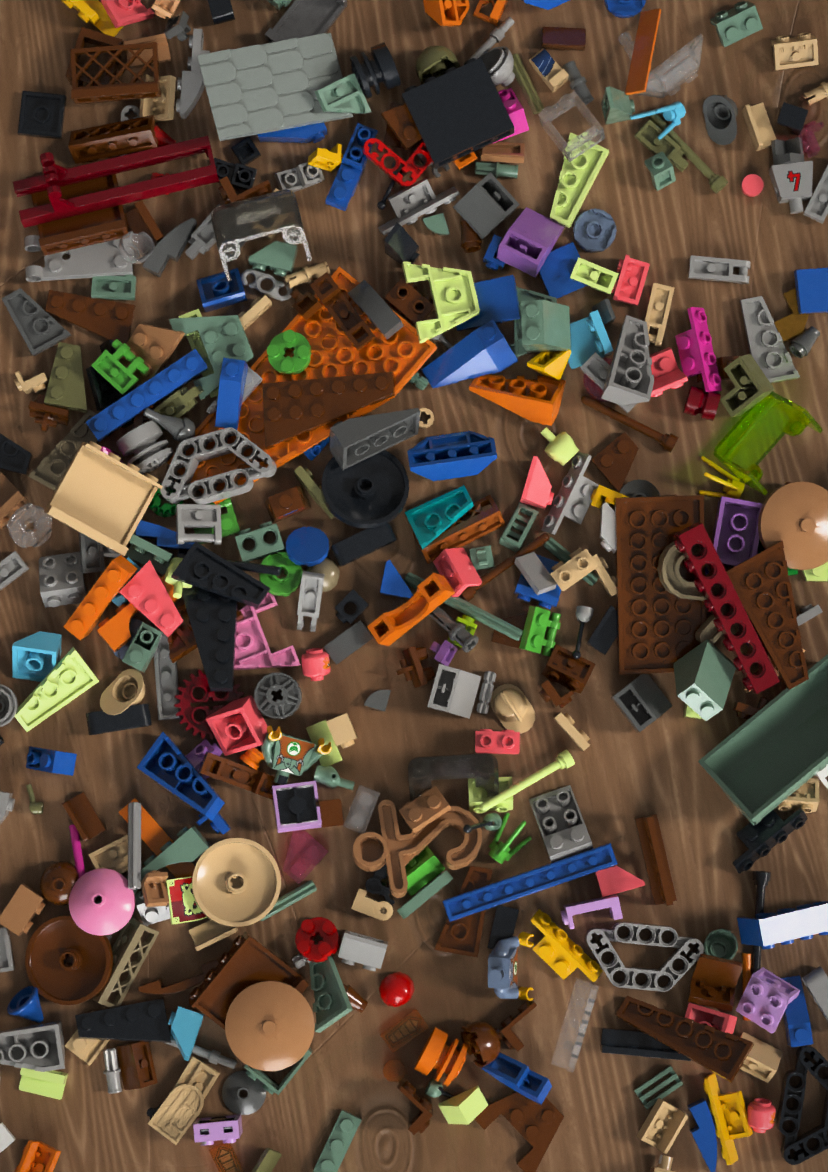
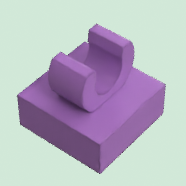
(444, 652)

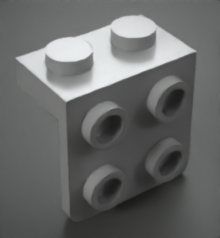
(61, 580)

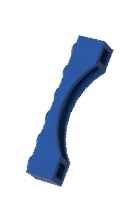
(146, 395)

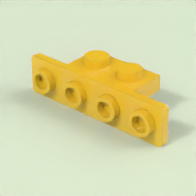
(95, 13)
(561, 951)
(729, 1116)

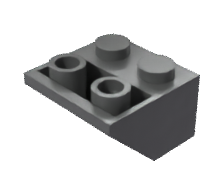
(486, 205)
(641, 702)

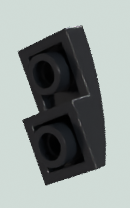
(238, 174)

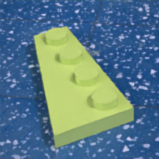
(575, 183)
(58, 688)

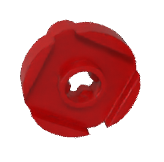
(311, 928)

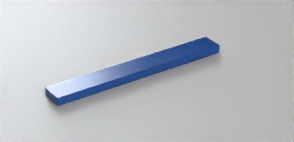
(530, 882)

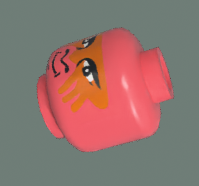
(315, 664)
(761, 1115)

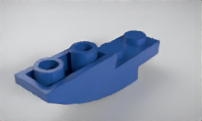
(351, 168)

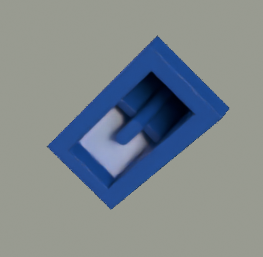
(393, 583)

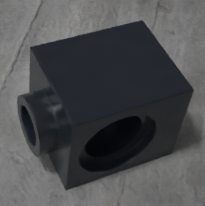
(355, 598)

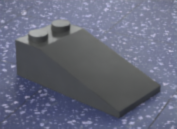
(369, 435)

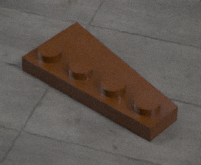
(402, 125)
(100, 316)

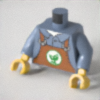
(504, 968)

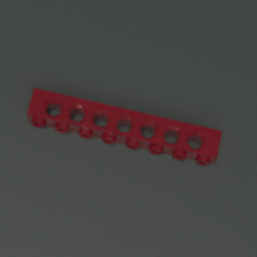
(765, 675)

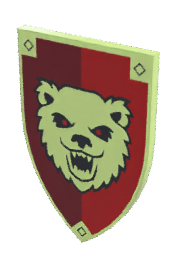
(182, 901)

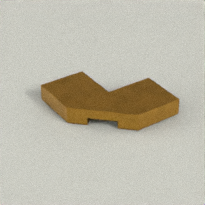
(794, 323)

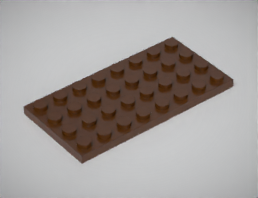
(652, 622)

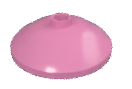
(116, 903)

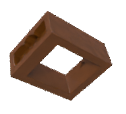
(98, 39)

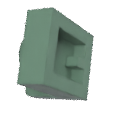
(660, 170)

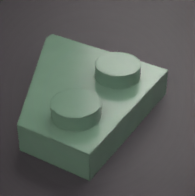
(343, 97)
(114, 287)

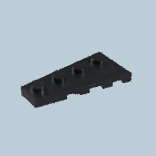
(215, 574)
(135, 1022)

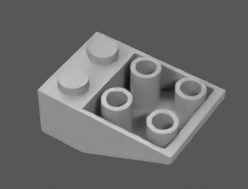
(561, 824)

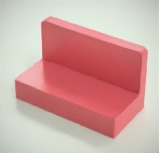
(457, 569)

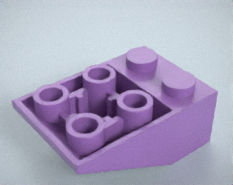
(529, 241)

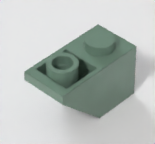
(276, 257)
(142, 647)

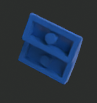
(558, 269)

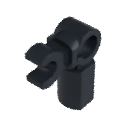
(376, 886)

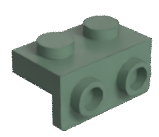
(736, 22)

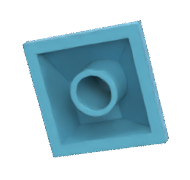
(36, 655)

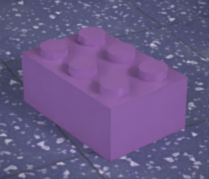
(736, 530)

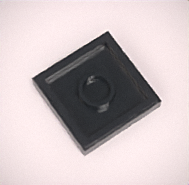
(42, 114)

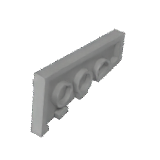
(766, 342)

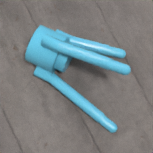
(671, 113)

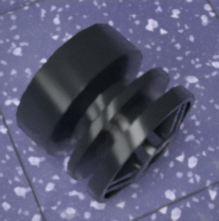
(375, 70)

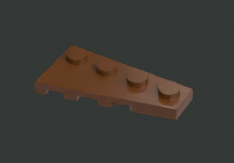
(465, 934)

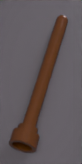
(667, 441)
(471, 590)

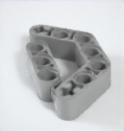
(186, 490)
(655, 939)

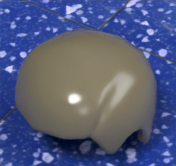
(331, 573)

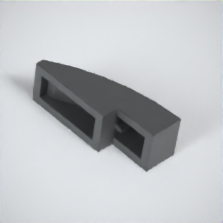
(170, 247)
(376, 309)

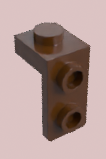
(511, 1038)

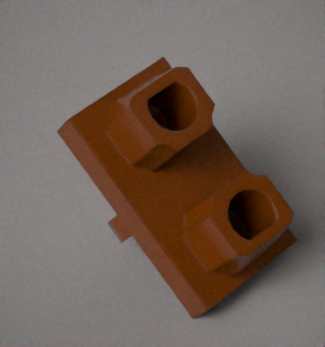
(47, 414)
(412, 667)

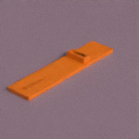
(643, 52)
(155, 838)

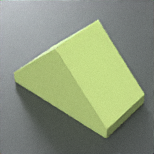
(464, 1106)

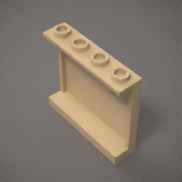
(102, 497)

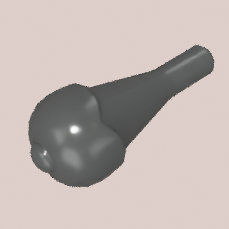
(179, 428)

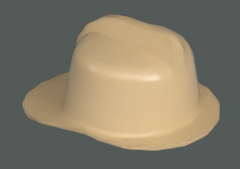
(123, 692)
(512, 708)

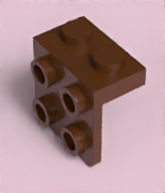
(229, 195)
(714, 982)
(421, 1120)

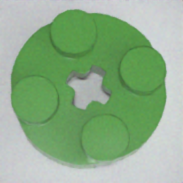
(289, 340)
(286, 585)

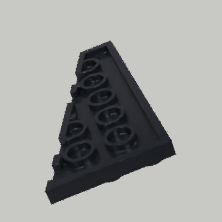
(214, 629)

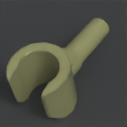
(35, 807)

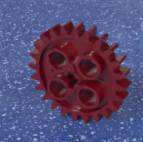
(187, 697)

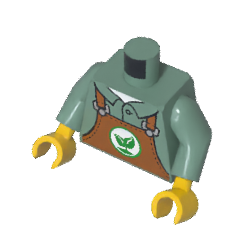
(290, 753)

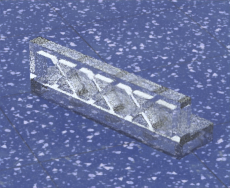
(575, 1024)

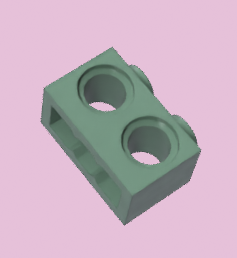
(261, 548)

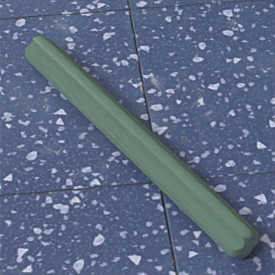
(473, 611)

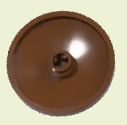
(68, 962)

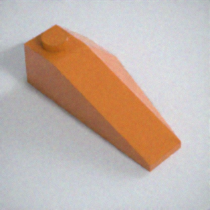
(528, 398)

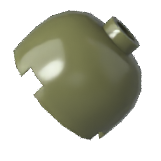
(435, 62)

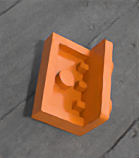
(38, 1157)

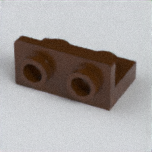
(567, 670)

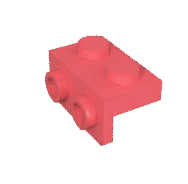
(630, 281)
(497, 741)

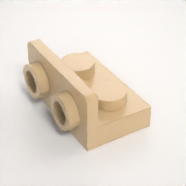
(795, 51)
(804, 797)

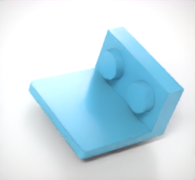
(587, 338)

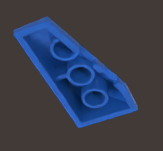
(476, 355)

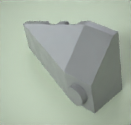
(34, 1047)

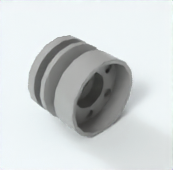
(143, 444)

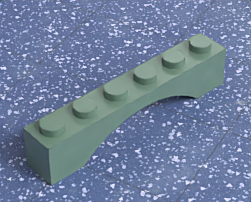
(184, 849)

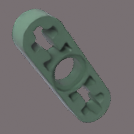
(425, 894)

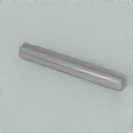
(134, 845)

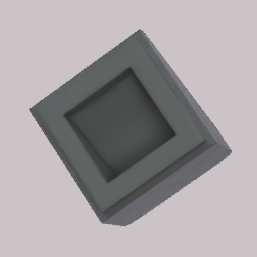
(605, 311)

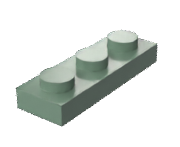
(338, 1142)

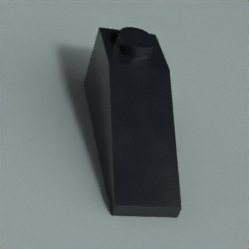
(401, 246)

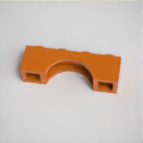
(98, 598)
(427, 598)
(116, 630)

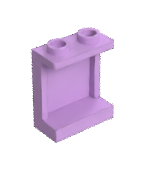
(611, 902)

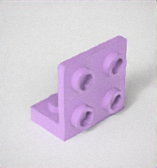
(766, 999)

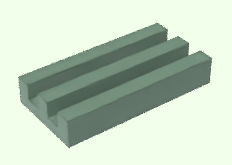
(663, 1094)

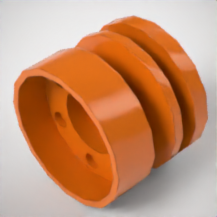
(442, 1057)

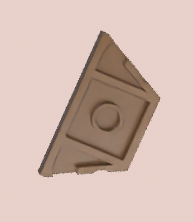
(154, 346)

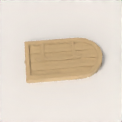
(178, 1112)

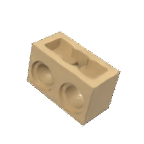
(342, 731)

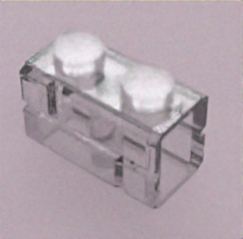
(361, 809)

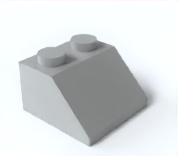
(362, 950)

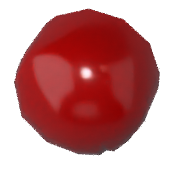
(396, 989)

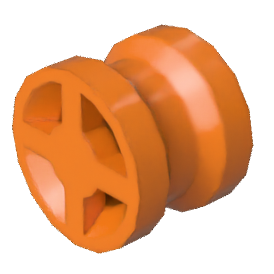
(252, 757)

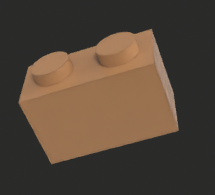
(22, 909)

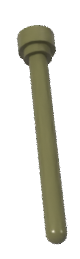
(715, 180)

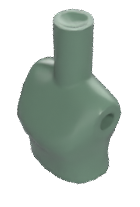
(329, 777)

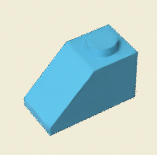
(185, 1029)

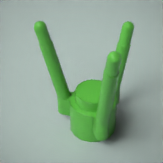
(500, 851)

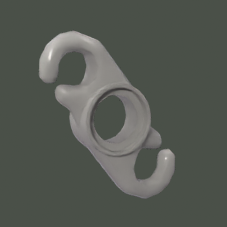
(259, 277)

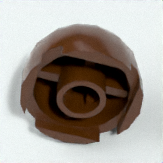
(58, 882)
(482, 1041)

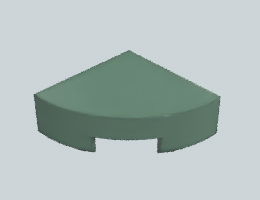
(437, 224)

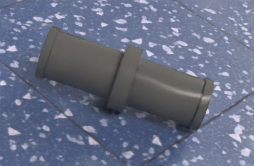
(578, 82)

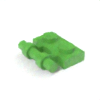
(115, 372)
(535, 629)

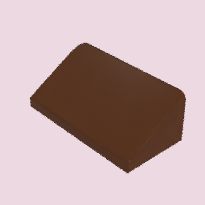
(564, 38)

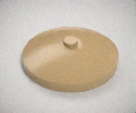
(236, 882)

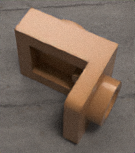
(154, 889)

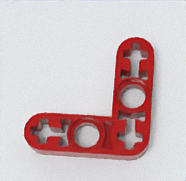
(408, 166)

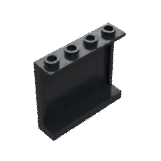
(458, 112)

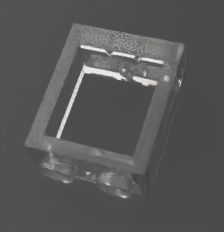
(583, 141)

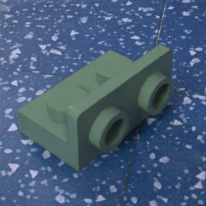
(143, 551)

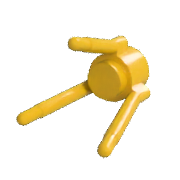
(732, 486)

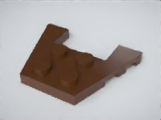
(533, 1121)

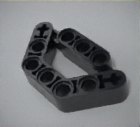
(791, 1140)

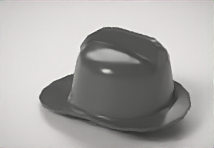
(720, 118)

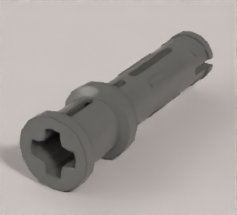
(456, 631)

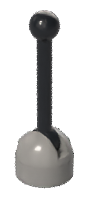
(583, 615)

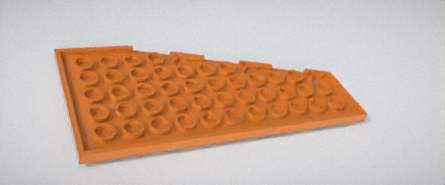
(330, 357)

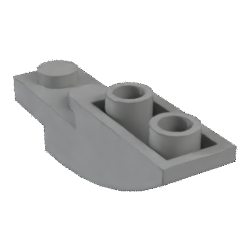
(191, 82)

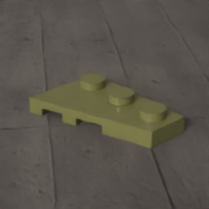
(66, 380)

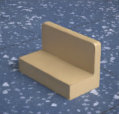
(759, 125)
(209, 933)
(762, 1059)

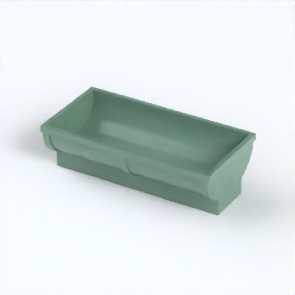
(775, 748)

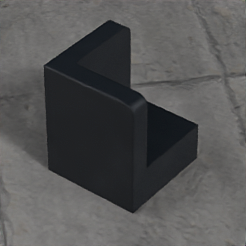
(792, 117)

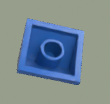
(219, 293)

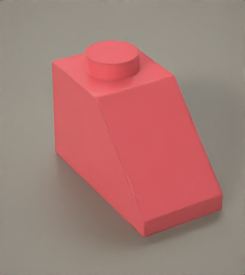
(616, 880)

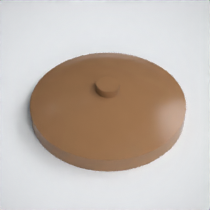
(800, 519)
(269, 1025)

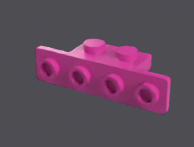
(697, 351)

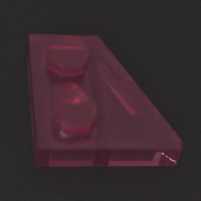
(303, 855)

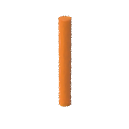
(746, 973)

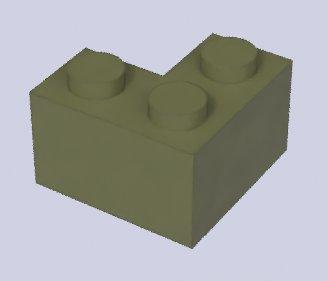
(750, 385)

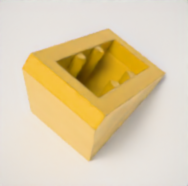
(550, 363)

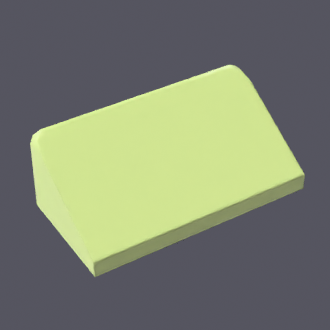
(321, 730)

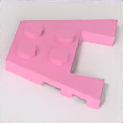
(251, 644)

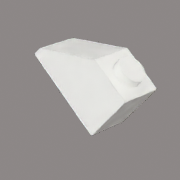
(607, 528)

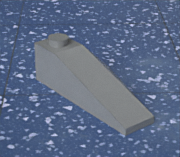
(630, 371)

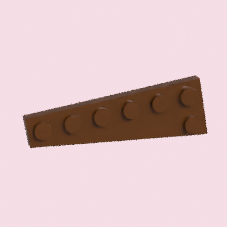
(703, 1044)

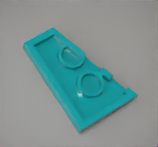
(438, 514)

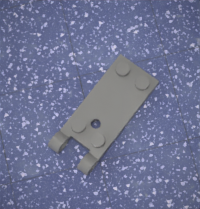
(84, 262)

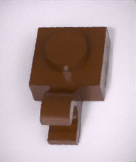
(305, 304)

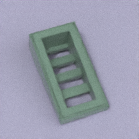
(510, 543)

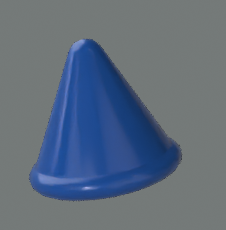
(26, 1005)

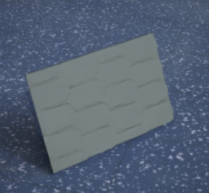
(270, 85)

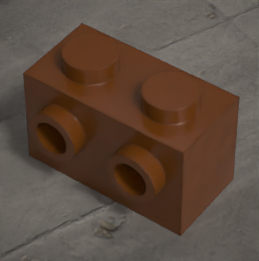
(409, 302)

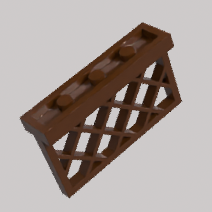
(113, 91)
(655, 860)

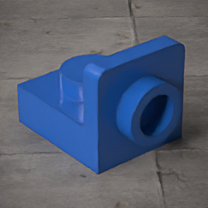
(491, 262)
(217, 824)

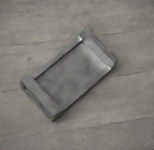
(306, 19)

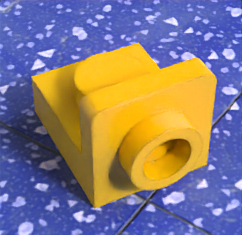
(326, 159)
(599, 495)

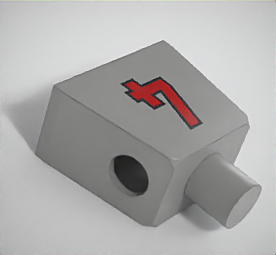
(792, 183)

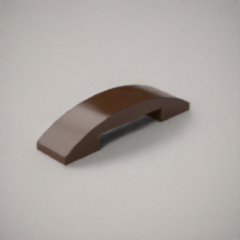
(342, 311)
(237, 775)
(157, 987)

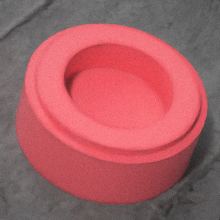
(752, 185)

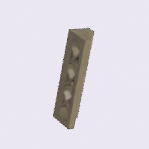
(125, 945)

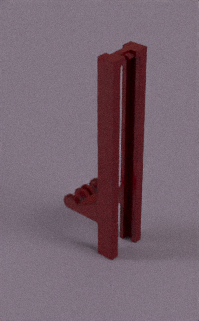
(57, 176)

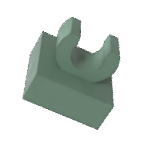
(482, 557)

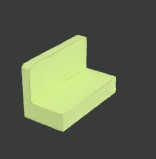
(43, 1083)

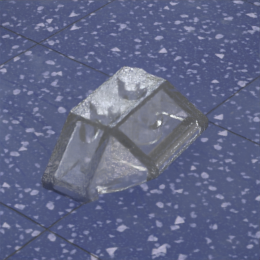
(675, 70)

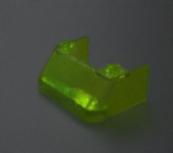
(758, 433)

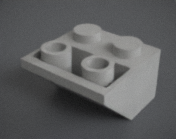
(454, 691)

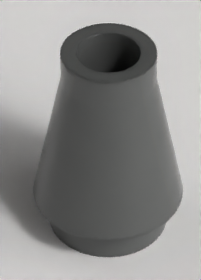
(803, 343)

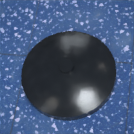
(366, 492)

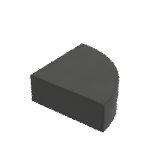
(378, 700)

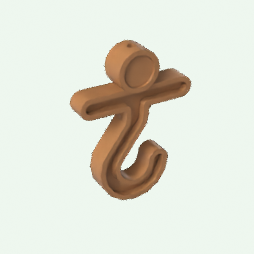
(396, 850)

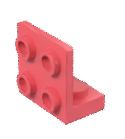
(665, 372)

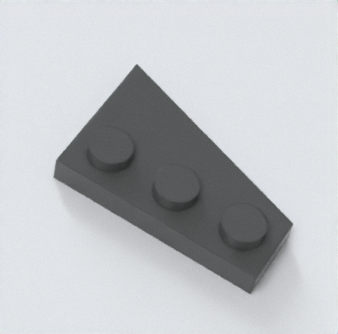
(33, 322)

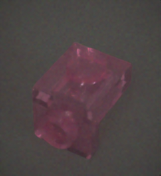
(809, 140)

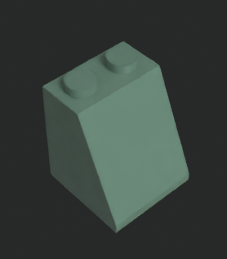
(545, 326)
(704, 679)

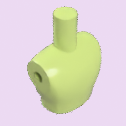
(560, 447)
(178, 585)

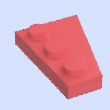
(126, 11)
(151, 598)

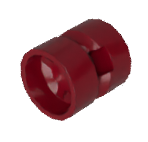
(702, 403)

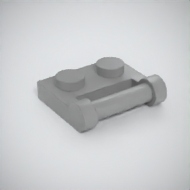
(198, 517)

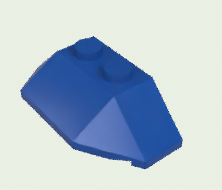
(452, 455)

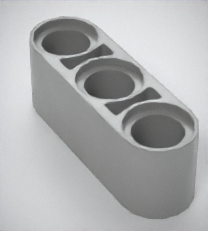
(817, 985)

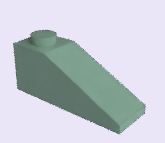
(616, 106)

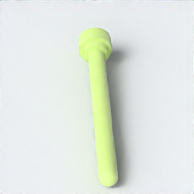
(563, 761)

